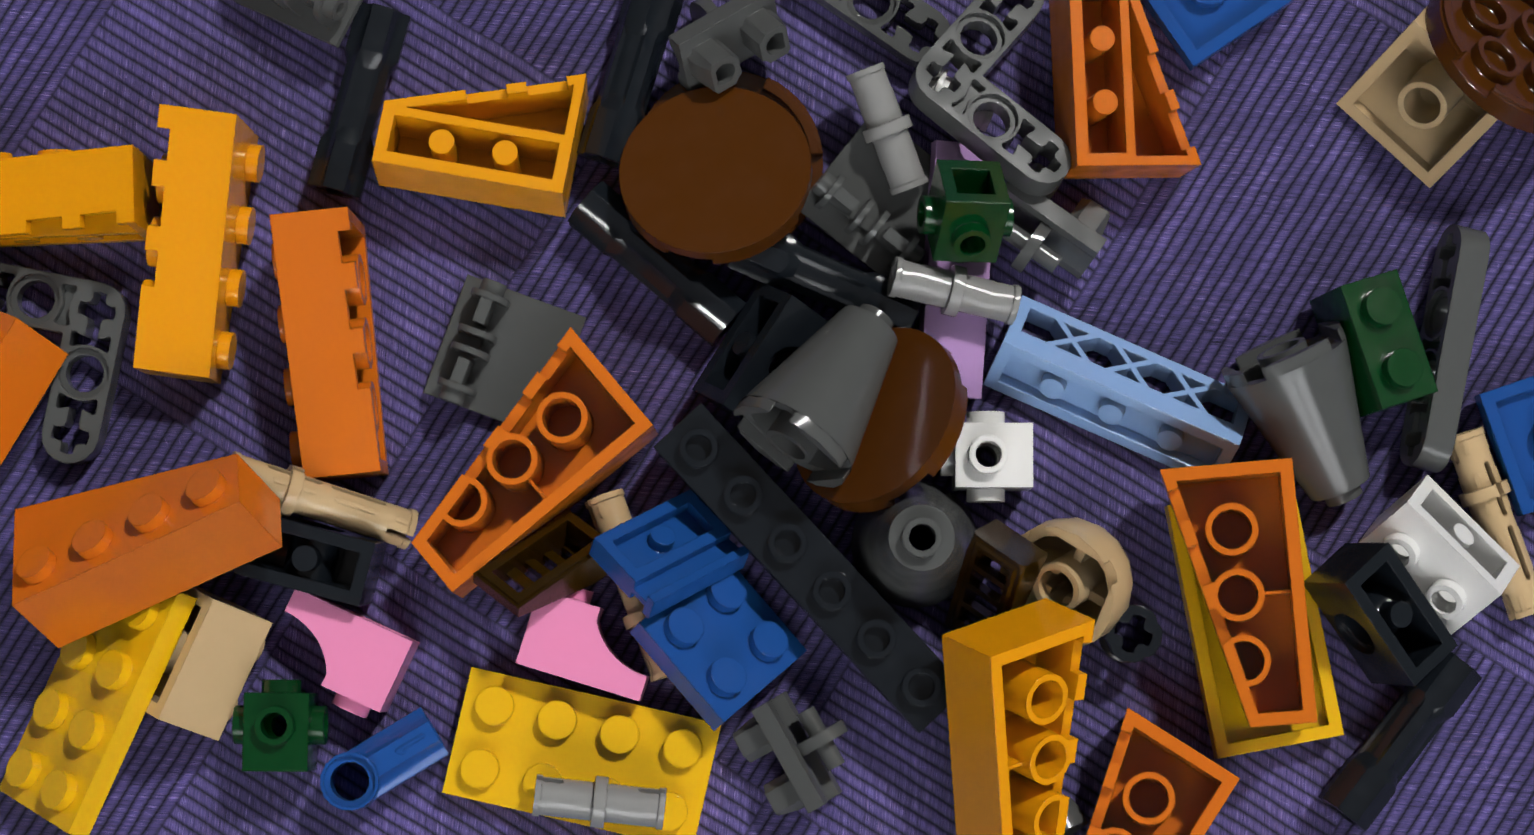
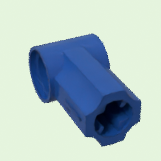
(388, 758)

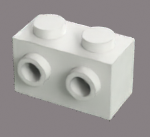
(1444, 552)

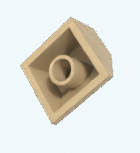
(1416, 106)
(209, 665)

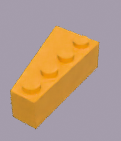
(197, 244)
(1011, 717)

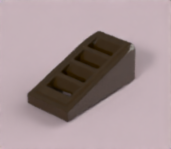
(548, 544)
(1009, 550)

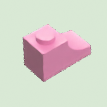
(570, 644)
(360, 655)

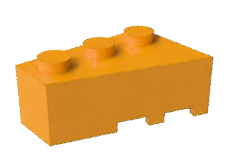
(486, 146)
(76, 197)

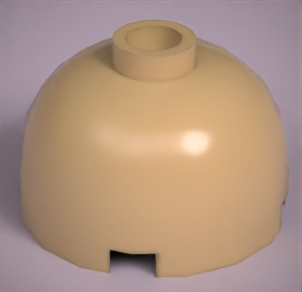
(1082, 571)

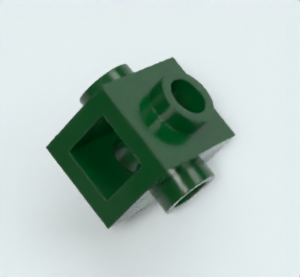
(966, 211)
(255, 728)

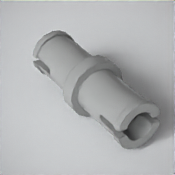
(887, 128)
(954, 290)
(599, 802)

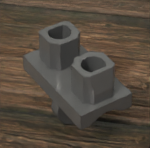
(723, 38)
(1052, 234)
(802, 748)

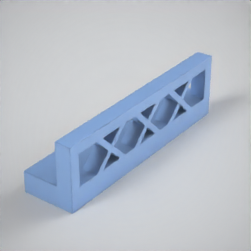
(1116, 398)

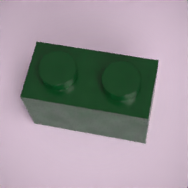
(1381, 341)

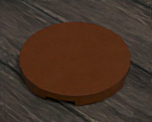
(1488, 54)
(716, 174)
(909, 429)

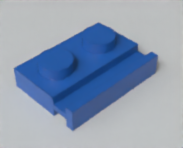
(668, 553)

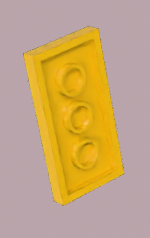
(1222, 707)
(92, 715)
(530, 728)

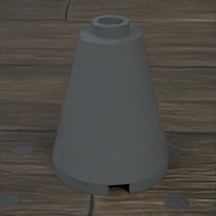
(822, 396)
(1307, 409)
(898, 569)

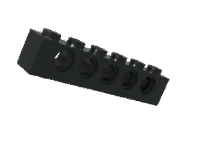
(807, 566)

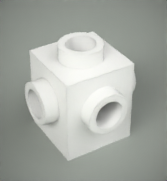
(1012, 452)

